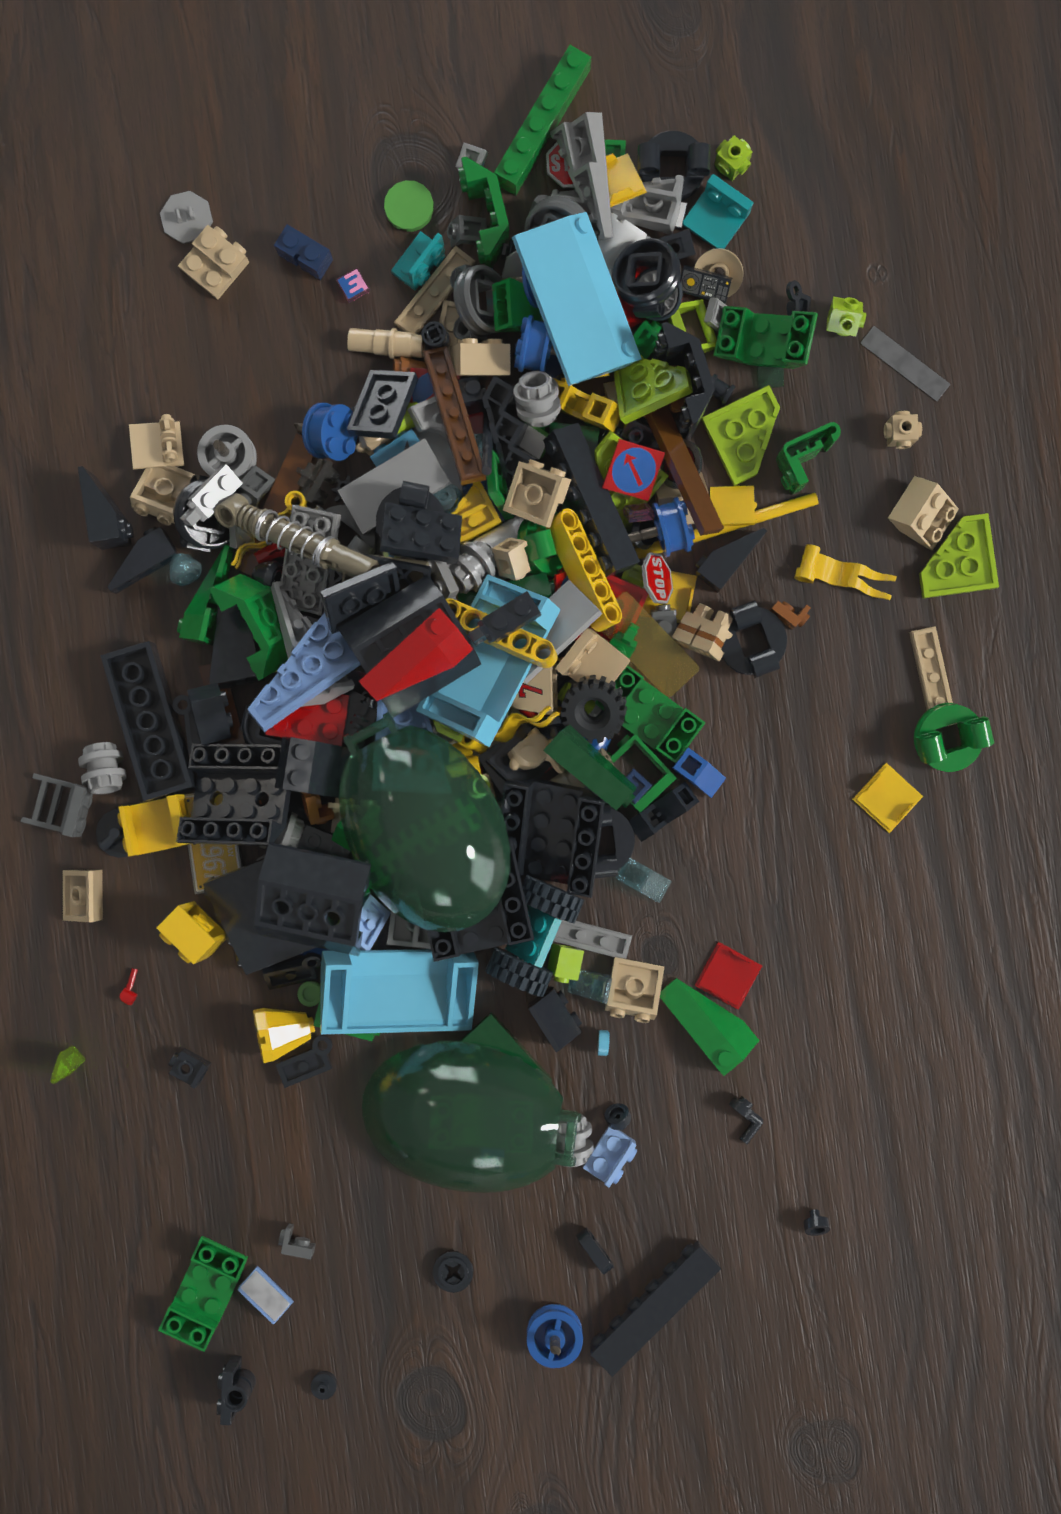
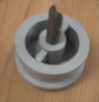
(226, 446)

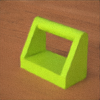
(699, 305)

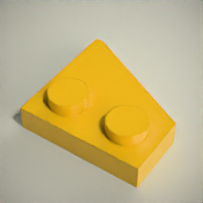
(476, 512)

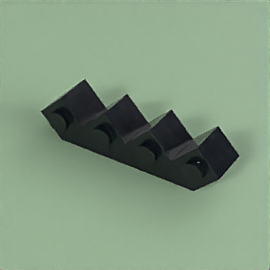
(506, 427)

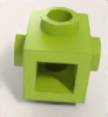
(733, 157)
(845, 316)

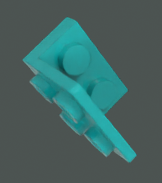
(718, 213)
(419, 260)

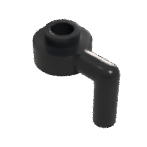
(744, 1107)

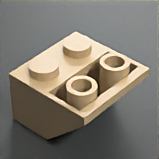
(481, 359)
(923, 512)

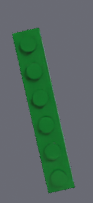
(542, 119)

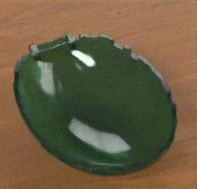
(423, 827)
(467, 1117)

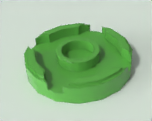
(409, 206)

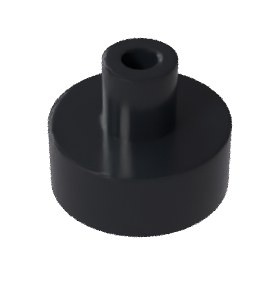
(554, 727)
(617, 1116)
(816, 1224)
(324, 1385)

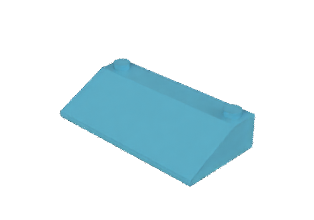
(576, 298)
(483, 696)
(396, 992)

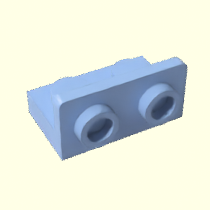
(372, 921)
(610, 1156)

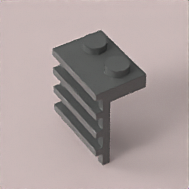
(75, 812)

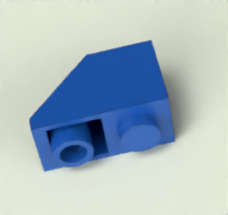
(699, 772)

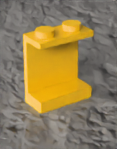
(152, 824)

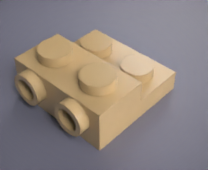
(214, 261)
(158, 492)
(536, 492)
(634, 990)

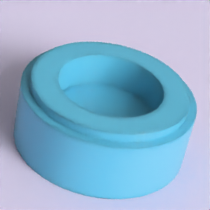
(603, 1043)

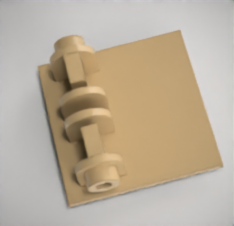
(156, 444)

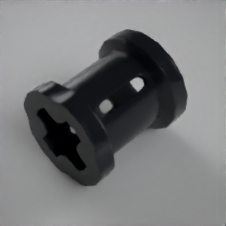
(722, 390)

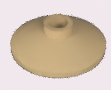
(727, 261)

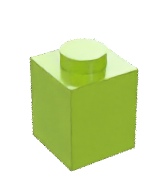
(565, 962)

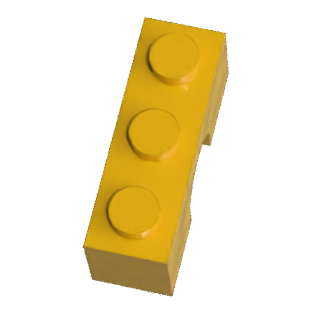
(588, 408)

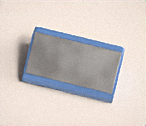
(265, 1295)

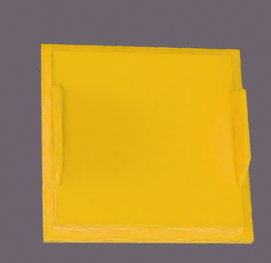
(622, 179)
(681, 595)
(887, 797)

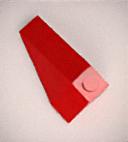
(423, 654)

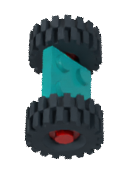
(524, 962)

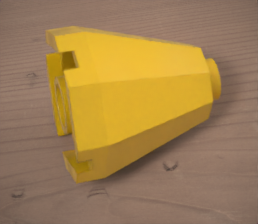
(281, 1031)

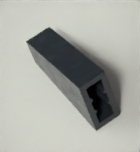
(230, 650)

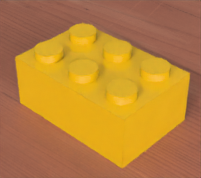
(192, 932)

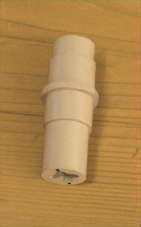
(386, 342)

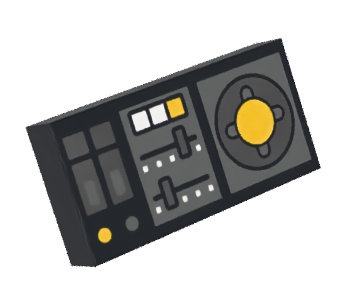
(705, 283)

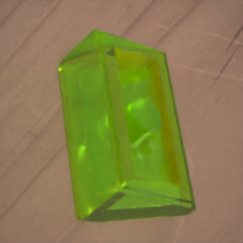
(66, 1064)

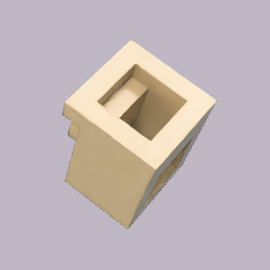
(511, 558)

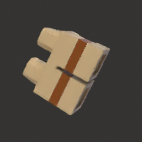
(701, 634)

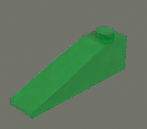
(201, 615)
(716, 1031)

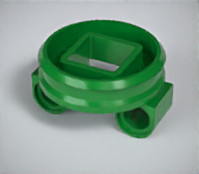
(539, 548)
(973, 730)

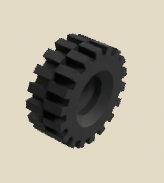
(591, 726)

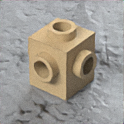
(896, 435)

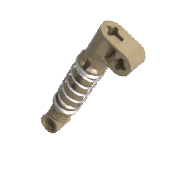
(268, 525)

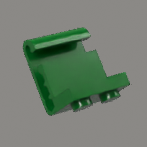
(800, 451)

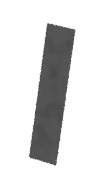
(905, 363)

